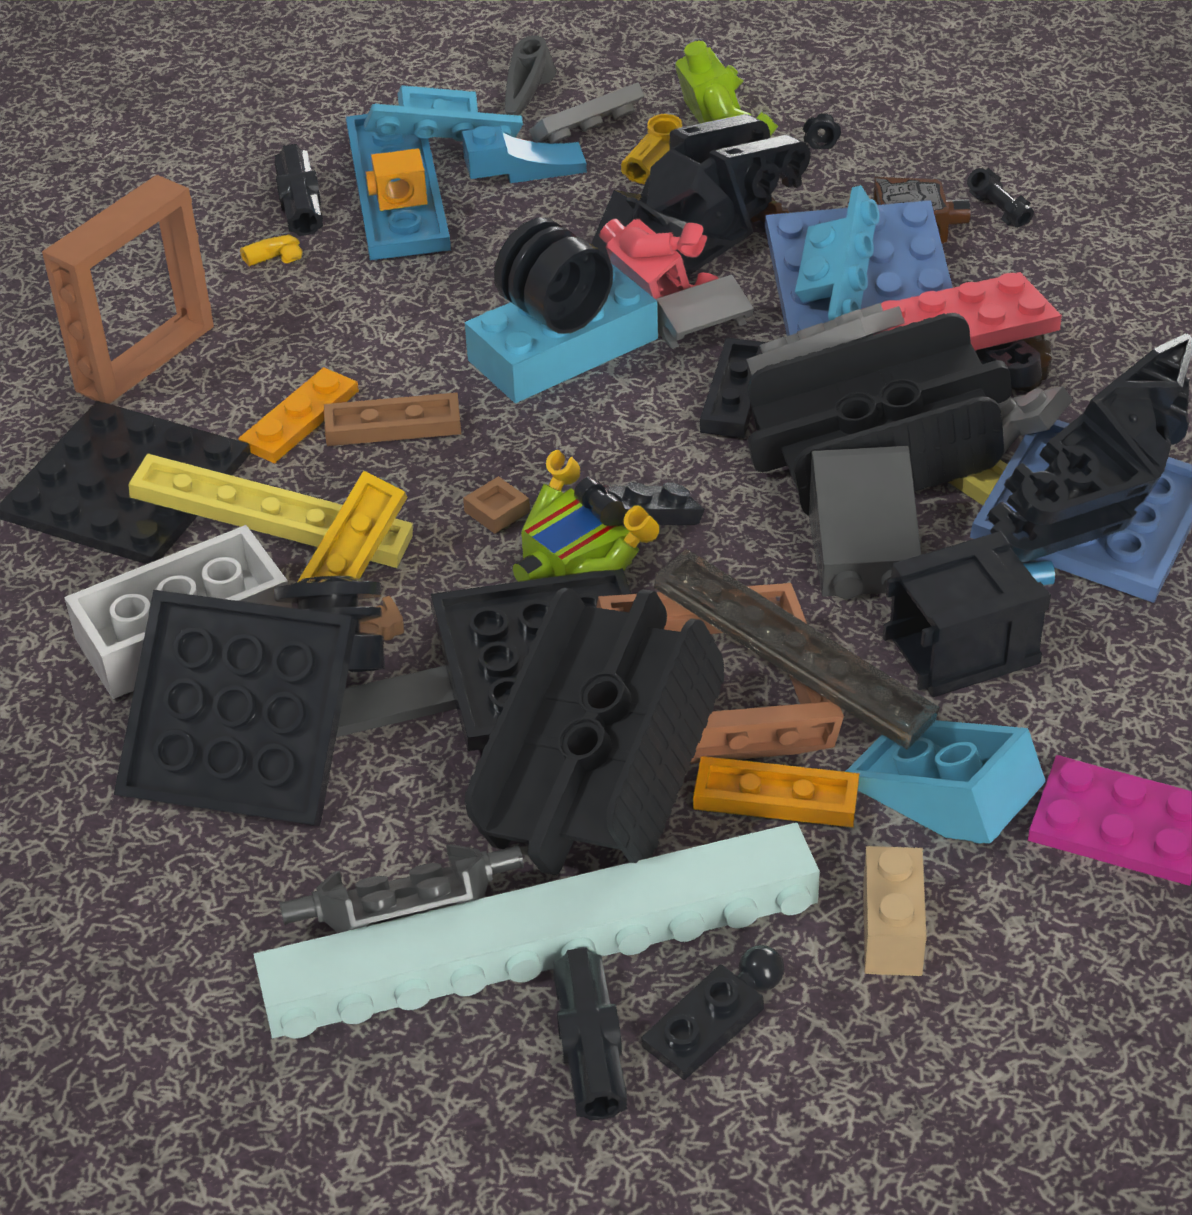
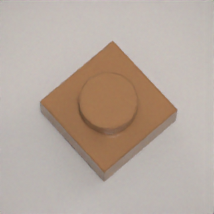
(496, 504)

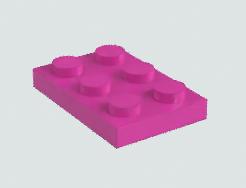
(1116, 819)

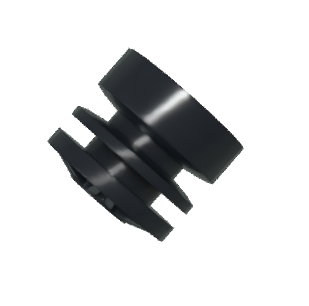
(553, 275)
(342, 597)

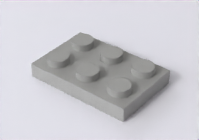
(828, 334)

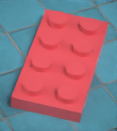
(995, 309)

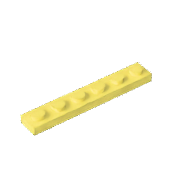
(251, 504)

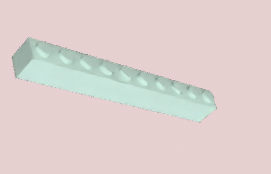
(529, 928)

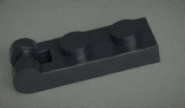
(665, 503)

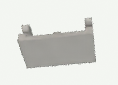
(701, 308)

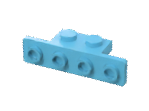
(435, 114)
(838, 257)

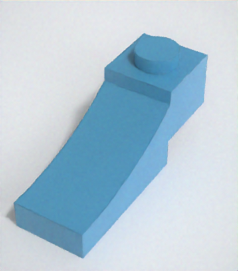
(494, 153)

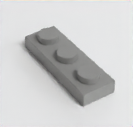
(588, 114)

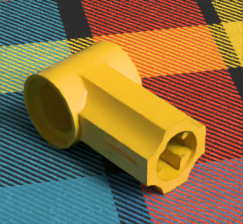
(651, 148)

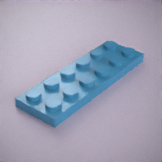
(398, 230)

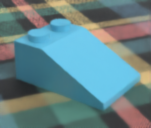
(955, 777)

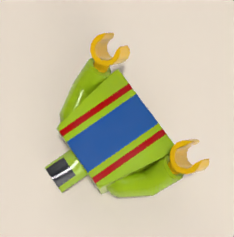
(568, 538)

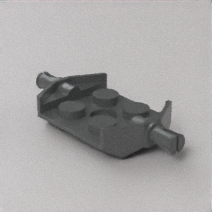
(423, 890)

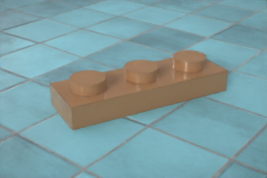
(392, 419)

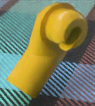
(265, 249)

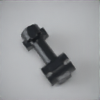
(987, 186)

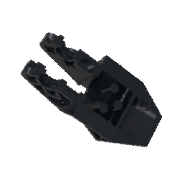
(715, 178)
(1102, 459)

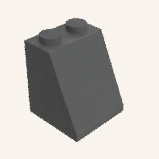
(861, 517)

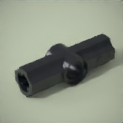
(298, 190)
(589, 1035)

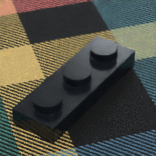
(728, 399)

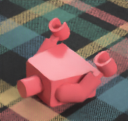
(652, 257)

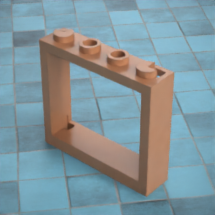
(76, 302)
(760, 730)

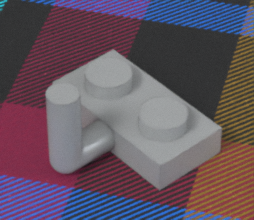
(1032, 412)

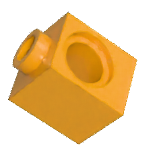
(403, 193)

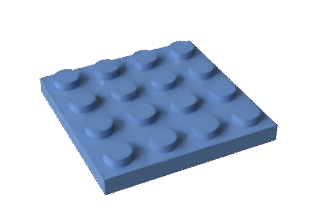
(903, 263)
(1127, 560)

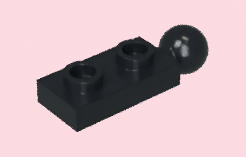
(714, 1012)

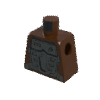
(902, 190)

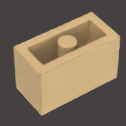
(894, 911)

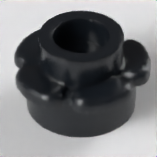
(825, 122)

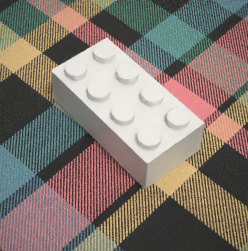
(113, 614)

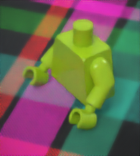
(710, 86)

